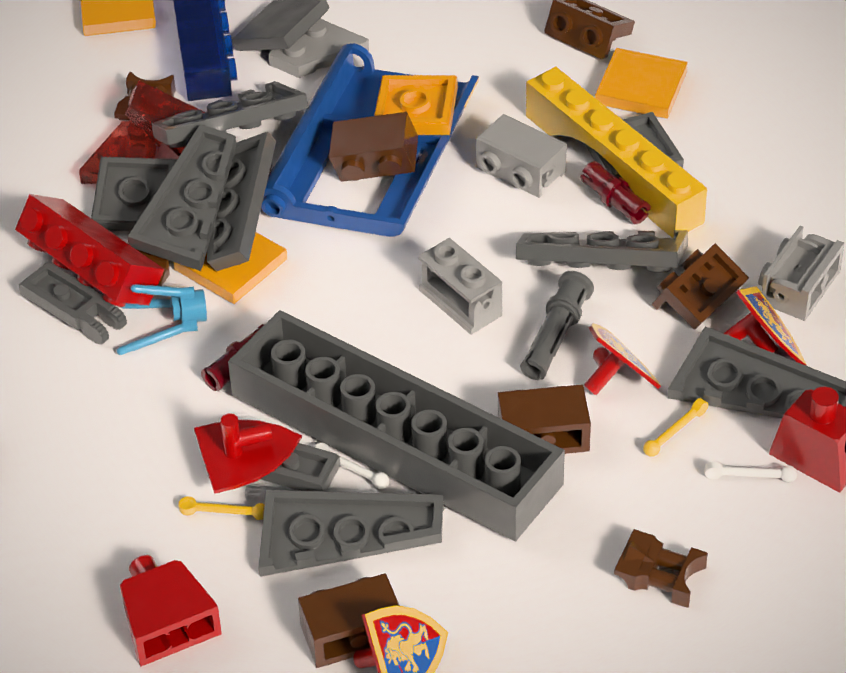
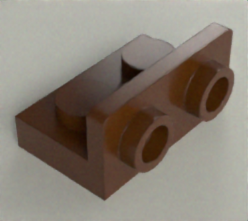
(586, 26)
(702, 286)

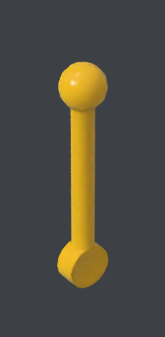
(698, 408)
(189, 506)

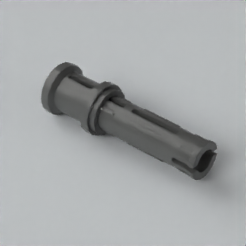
(562, 312)

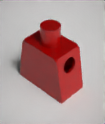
(814, 437)
(166, 609)

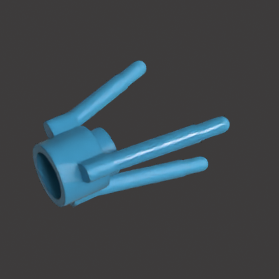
(185, 304)

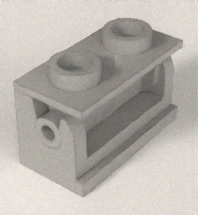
(520, 155)
(801, 273)
(460, 286)

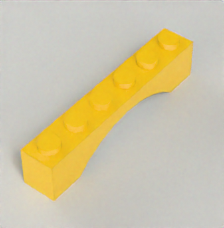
(567, 109)

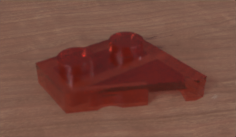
(151, 105)
(125, 142)

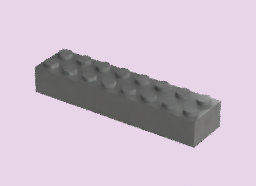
(398, 424)

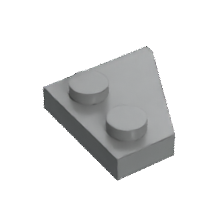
(314, 49)

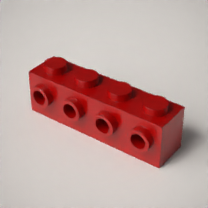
(87, 250)

